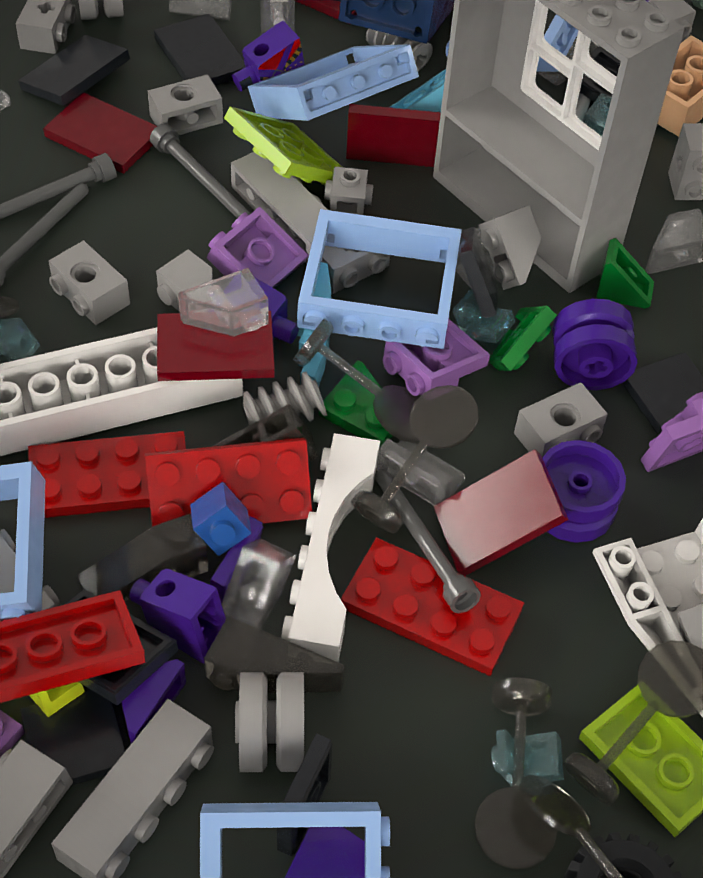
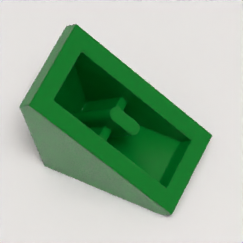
(623, 278)

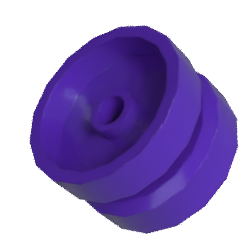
(594, 344)
(589, 487)

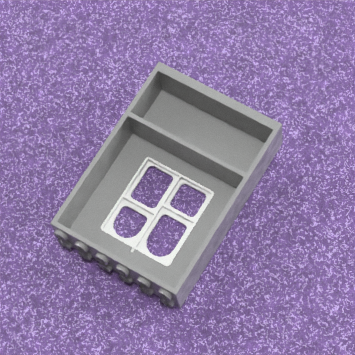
(518, 147)

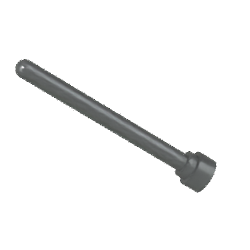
(167, 141)
(98, 170)
(34, 234)
(459, 590)

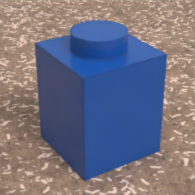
(220, 519)

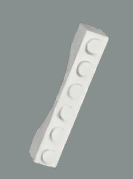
(318, 611)

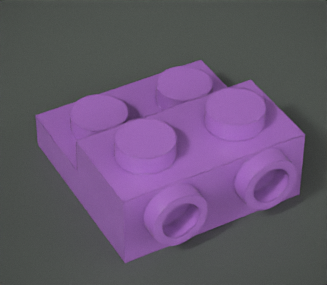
(258, 245)
(434, 367)
(679, 437)

